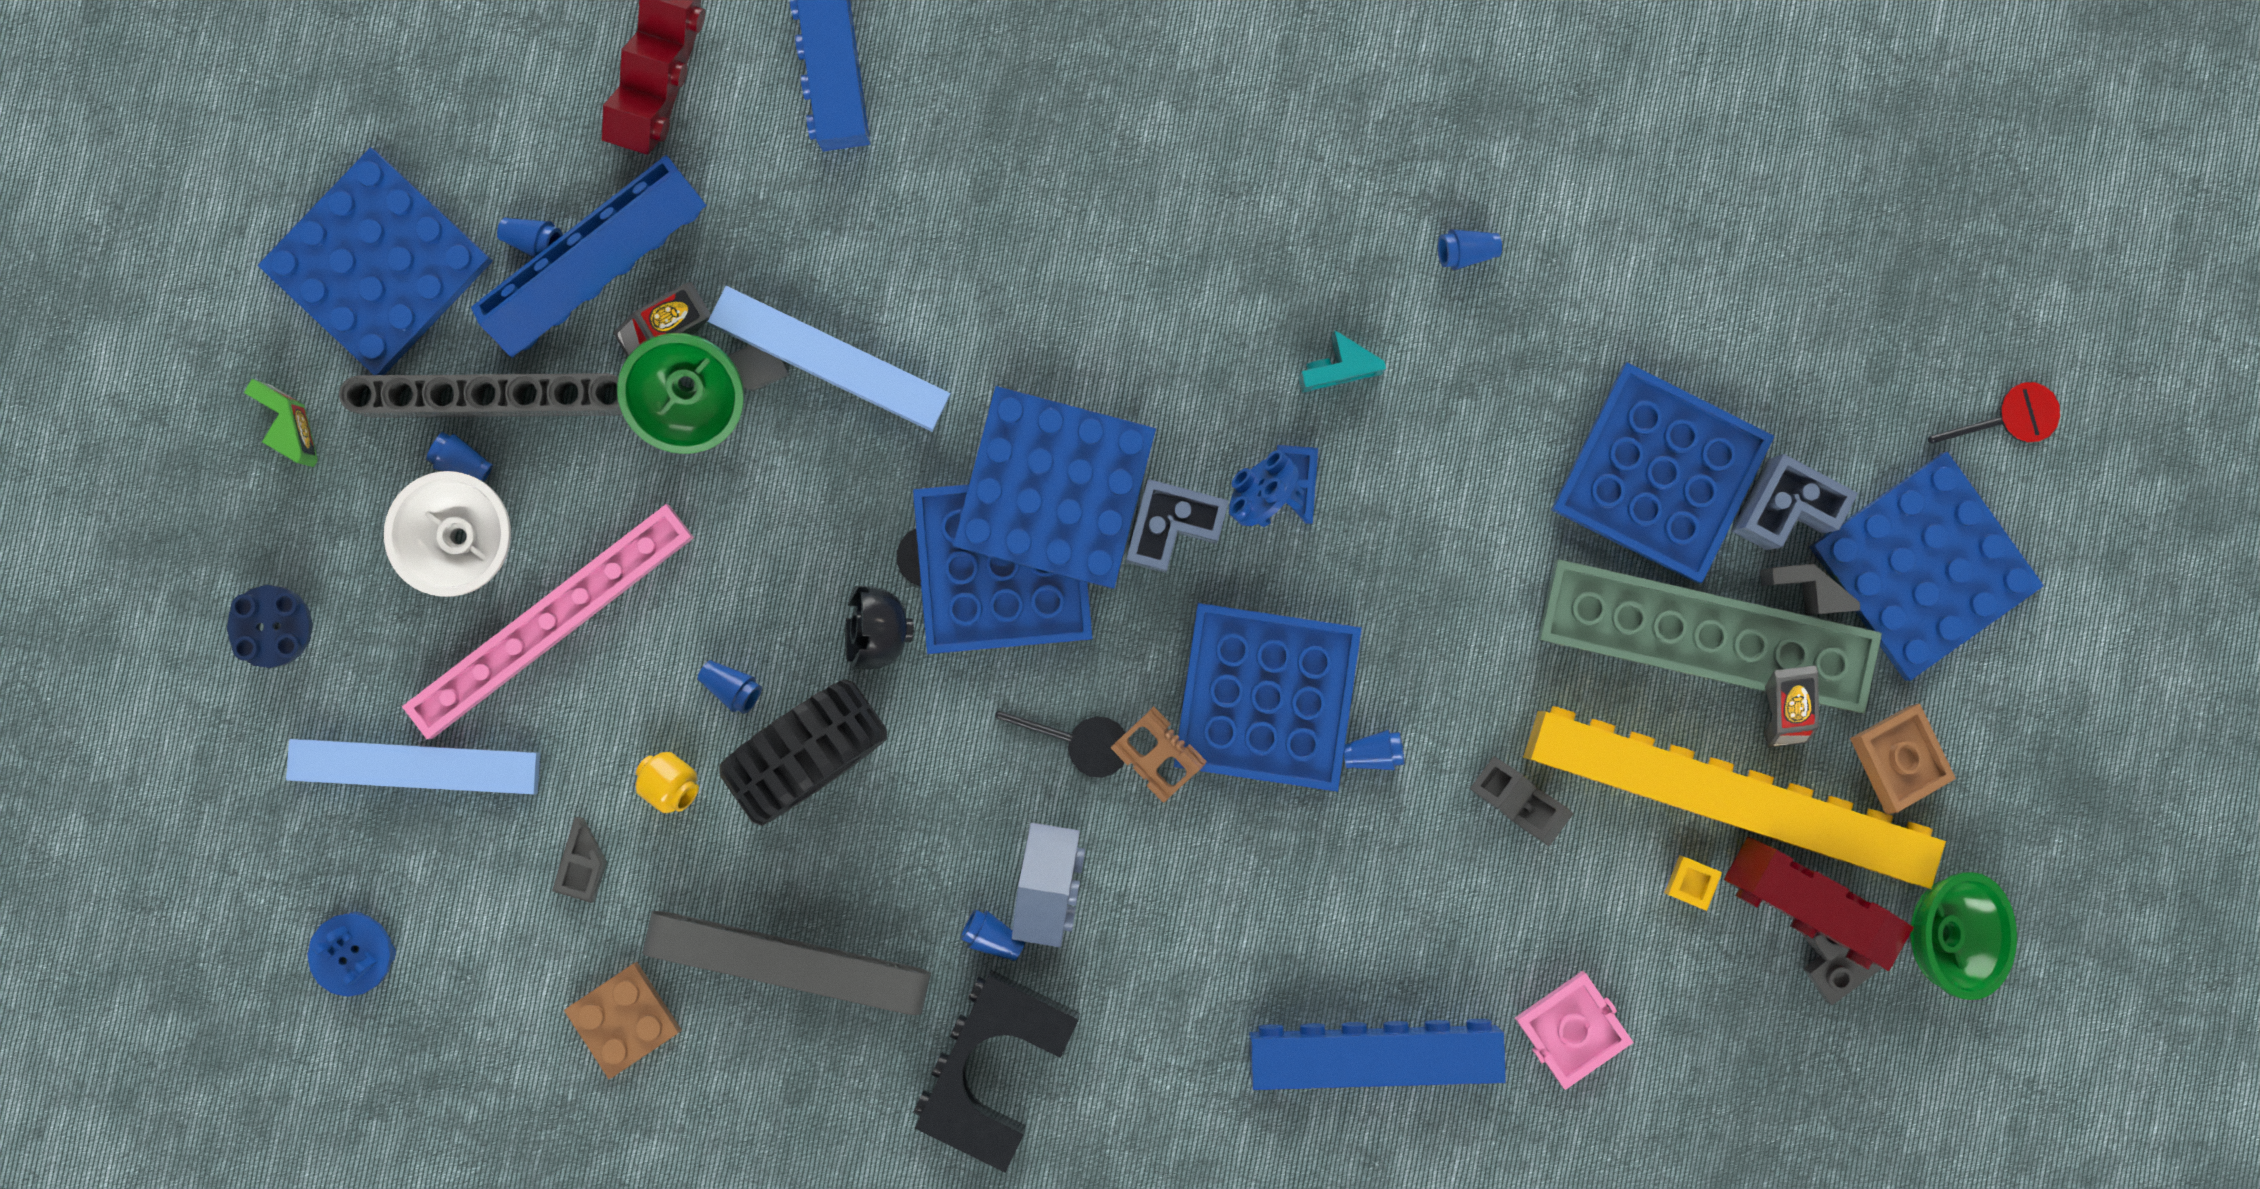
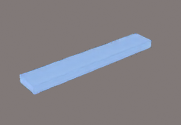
(829, 358)
(413, 766)

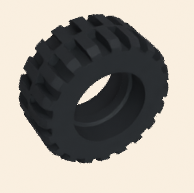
(802, 751)

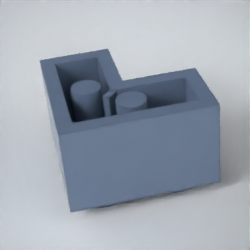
(1787, 494)
(1169, 512)
(1048, 885)

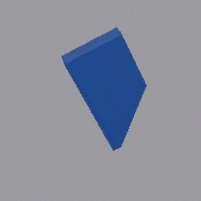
(1306, 462)

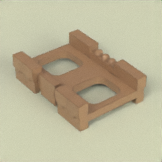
(1167, 746)

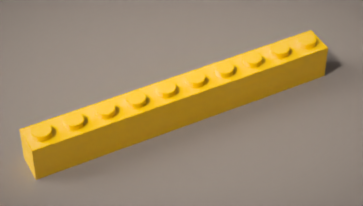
(1735, 799)

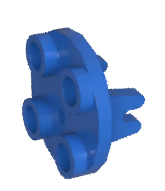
(1265, 490)
(363, 968)

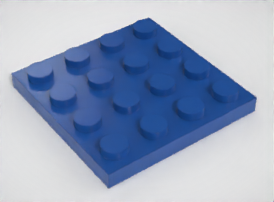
(375, 263)
(1662, 473)
(1054, 487)
(1927, 566)
(983, 599)
(1269, 696)

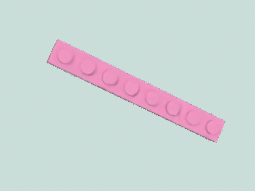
(547, 622)

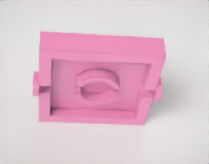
(1574, 1030)

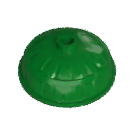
(675, 415)
(1964, 935)

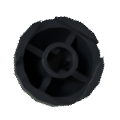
(876, 629)

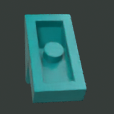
(1352, 365)

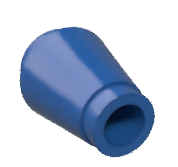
(528, 235)
(1467, 248)
(455, 455)
(731, 687)
(1375, 751)
(991, 936)

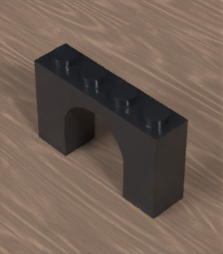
(952, 1110)

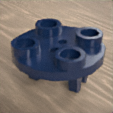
(270, 646)

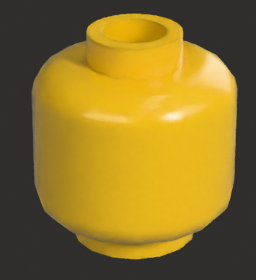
(666, 782)

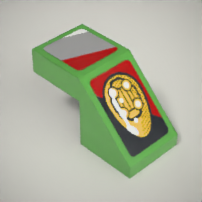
(291, 430)

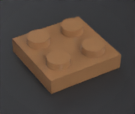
(1902, 758)
(622, 1020)

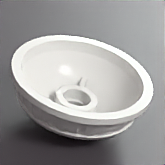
(423, 531)

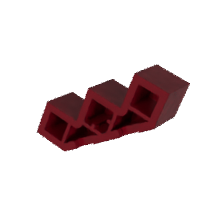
(652, 73)
(1818, 905)

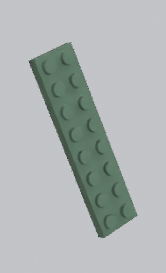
(1705, 633)

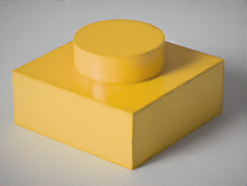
(1693, 882)

